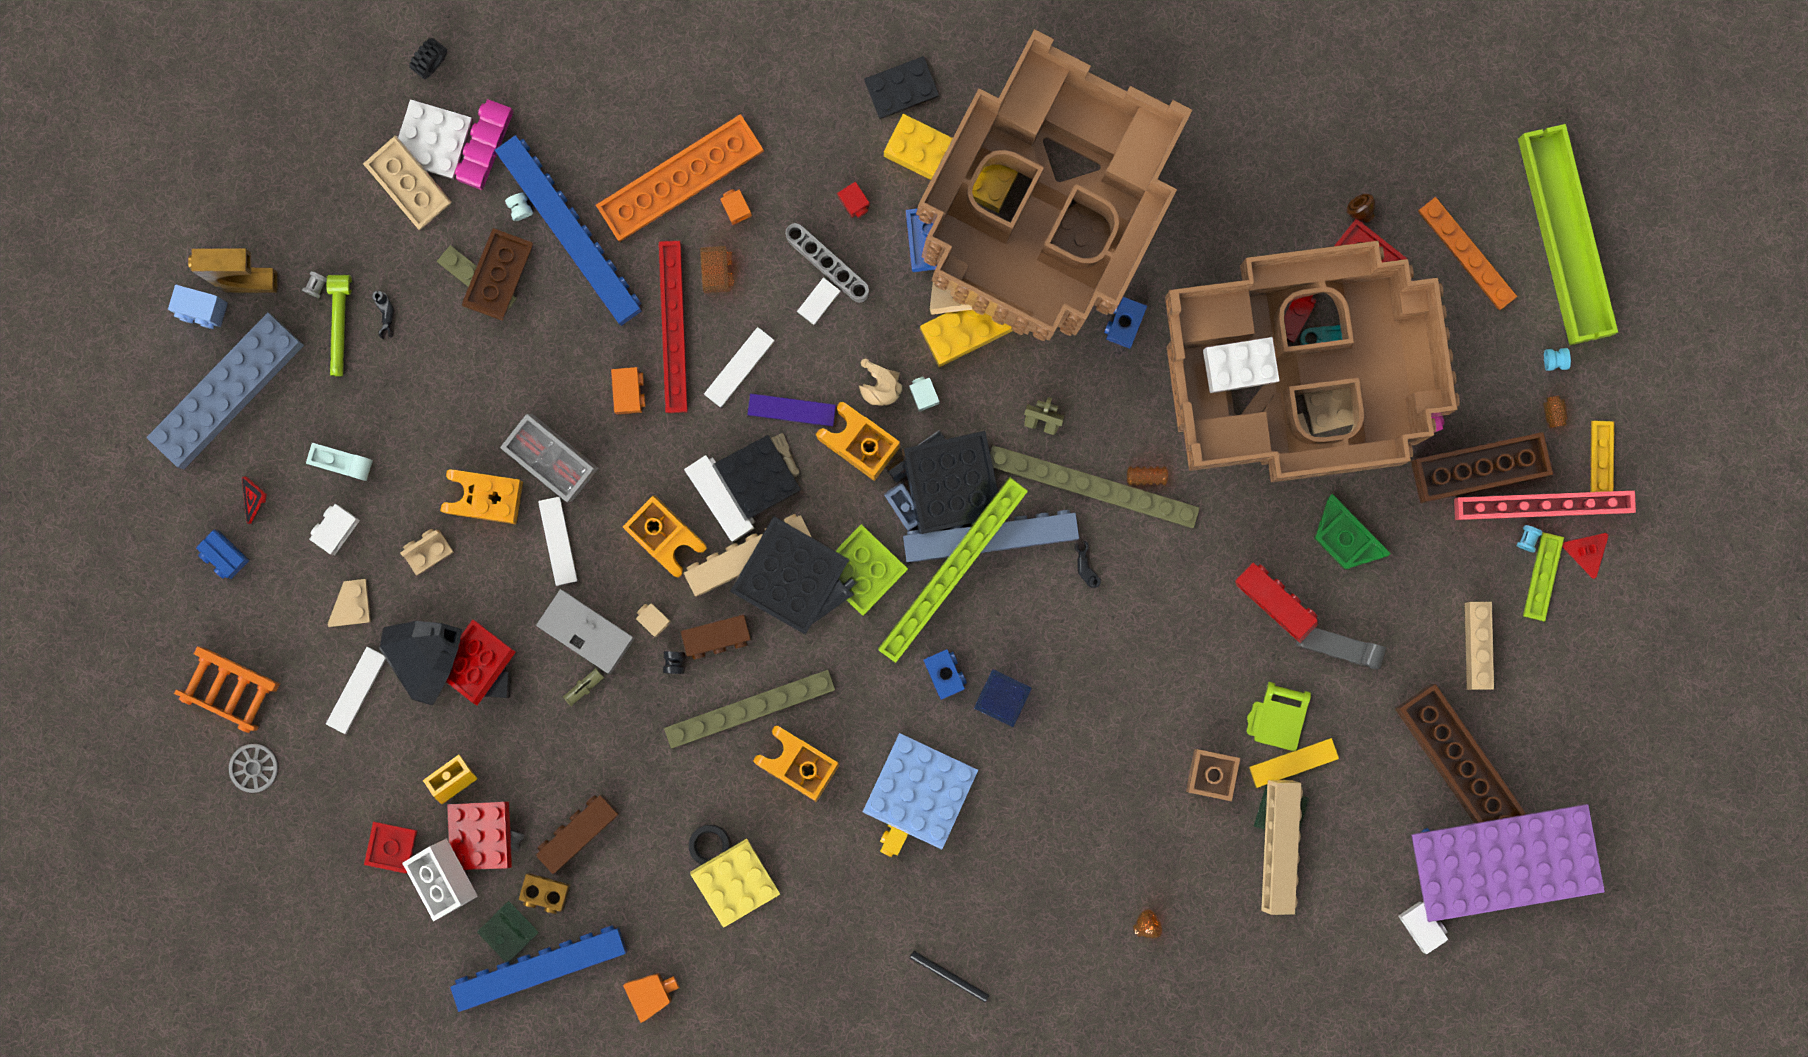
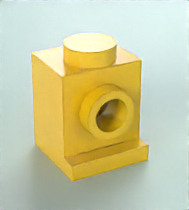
(893, 841)

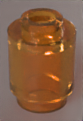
(1555, 411)

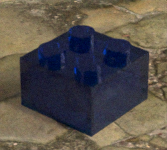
(1002, 698)

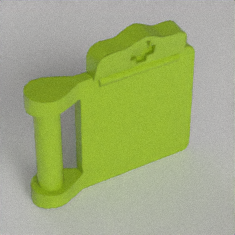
(1278, 722)

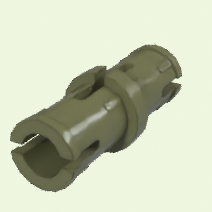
(595, 677)

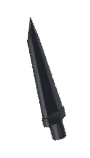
(838, 595)

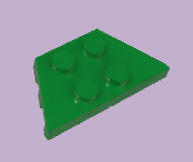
(1346, 537)

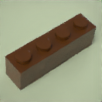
(576, 834)

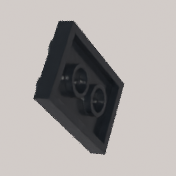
(901, 87)

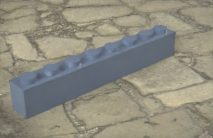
(1011, 535)

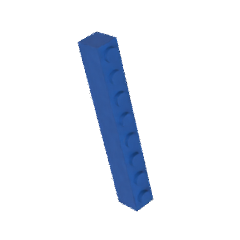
(538, 969)

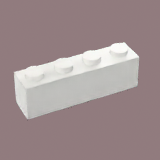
(718, 499)

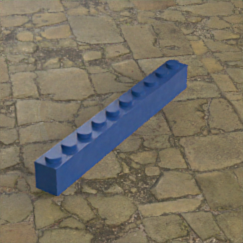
(568, 231)

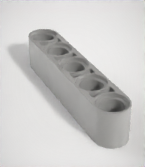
(823, 253)

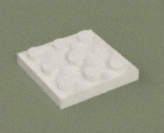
(435, 137)

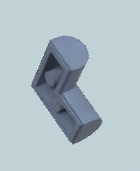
(902, 505)

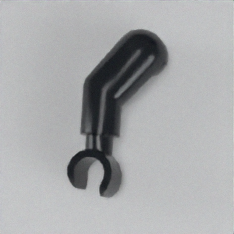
(387, 311)
(1084, 570)

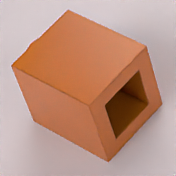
(735, 206)

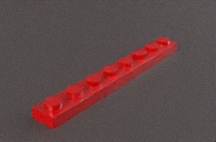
(673, 327)

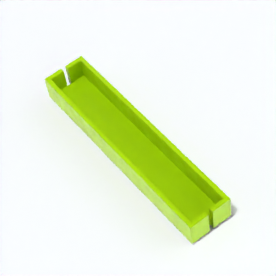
(1567, 235)

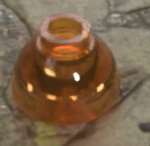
(1148, 925)

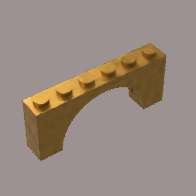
(232, 271)

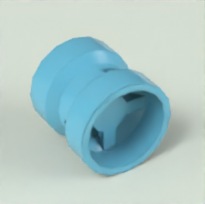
(1556, 359)

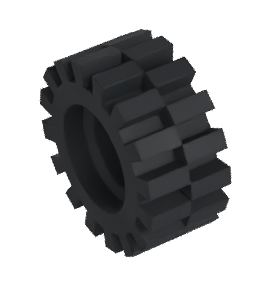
(428, 58)

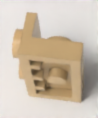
(427, 551)

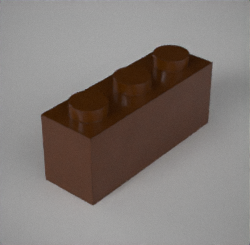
(716, 637)

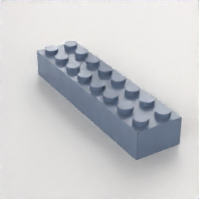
(225, 391)

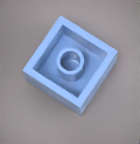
(197, 306)

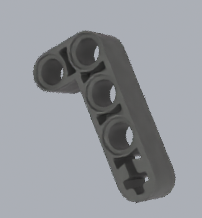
(1344, 648)

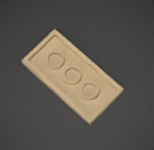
(407, 182)

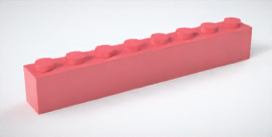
(1544, 505)

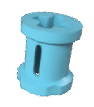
(1529, 538)

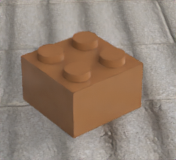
(1213, 775)

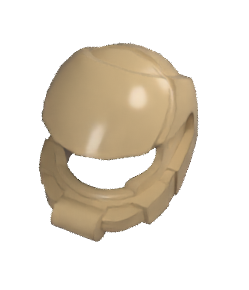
(887, 386)

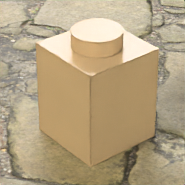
(652, 619)

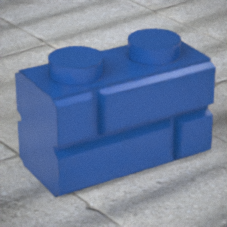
(222, 555)

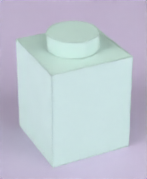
(924, 393)

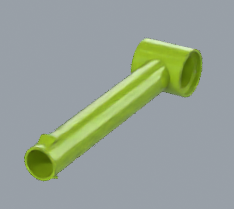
(339, 287)

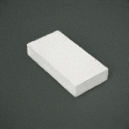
(818, 301)

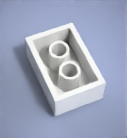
(1241, 365)
(440, 879)

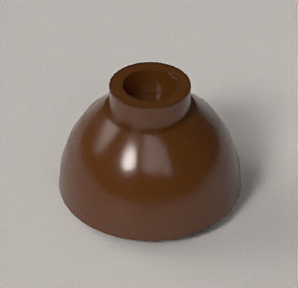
(1362, 207)

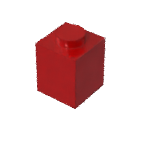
(854, 200)

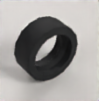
(698, 833)

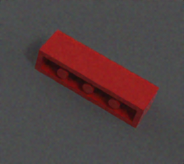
(1277, 602)

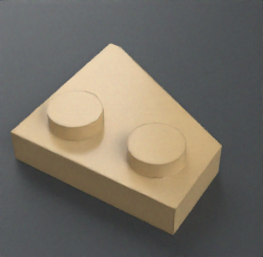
(351, 604)

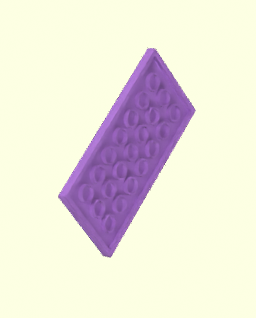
(1507, 863)

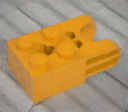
(855, 438)
(478, 497)
(664, 542)
(793, 761)

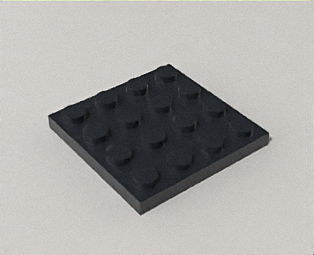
(950, 481)
(789, 575)

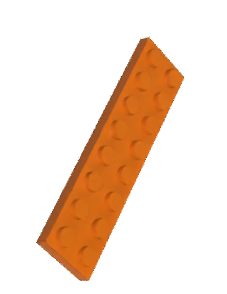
(679, 178)

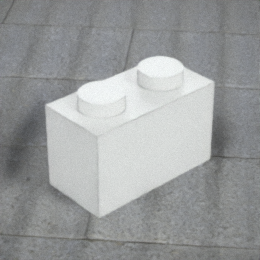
(334, 529)
(1426, 934)

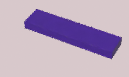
(791, 410)

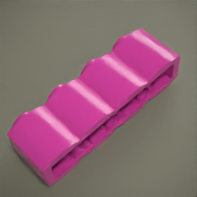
(486, 137)

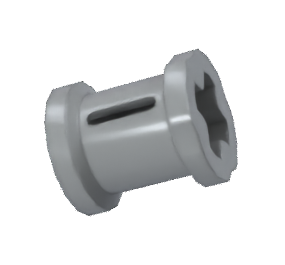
(318, 287)

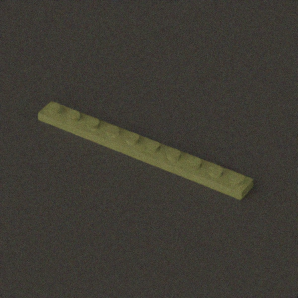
(1094, 487)

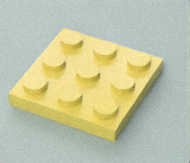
(735, 883)

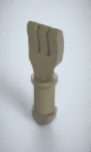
(783, 449)

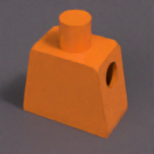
(650, 994)

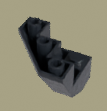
(421, 656)

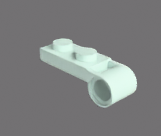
(339, 461)

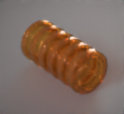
(1147, 475)

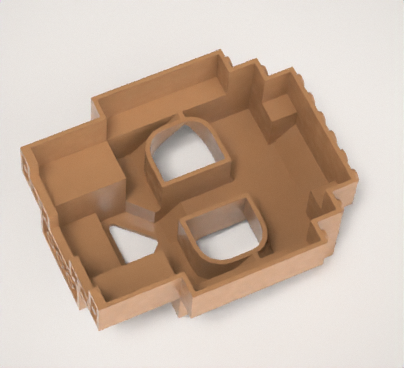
(1013, 266)
(1388, 356)

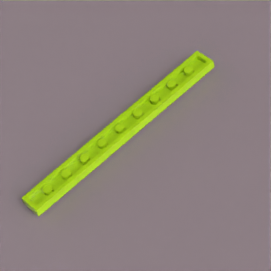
(952, 569)

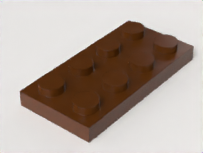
(497, 274)

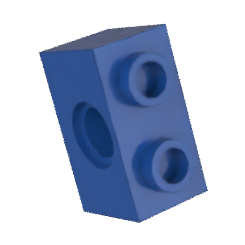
(1125, 335)
(945, 687)

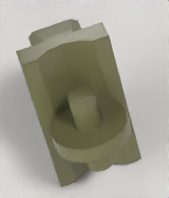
(1052, 419)

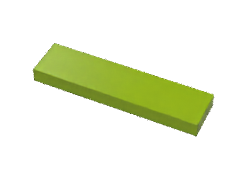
(1543, 576)

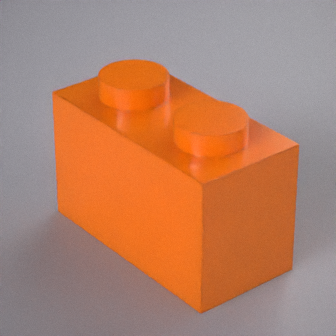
(627, 390)

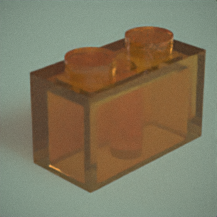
(715, 269)

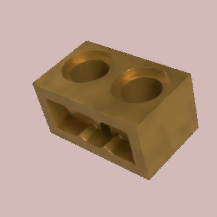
(545, 887)

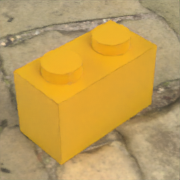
(450, 779)

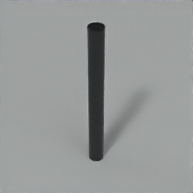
(949, 976)

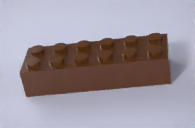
(1481, 467)

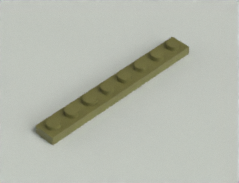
(749, 709)

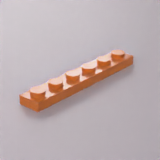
(1467, 253)

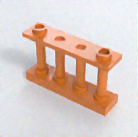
(245, 676)

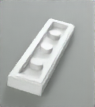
(739, 367)
(558, 541)
(356, 690)

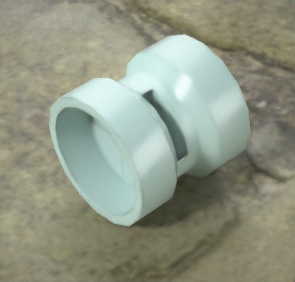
(519, 206)

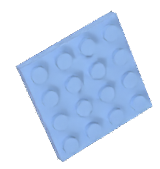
(920, 791)

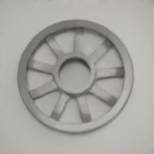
(253, 768)

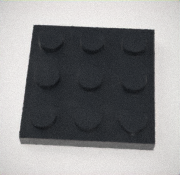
(756, 477)

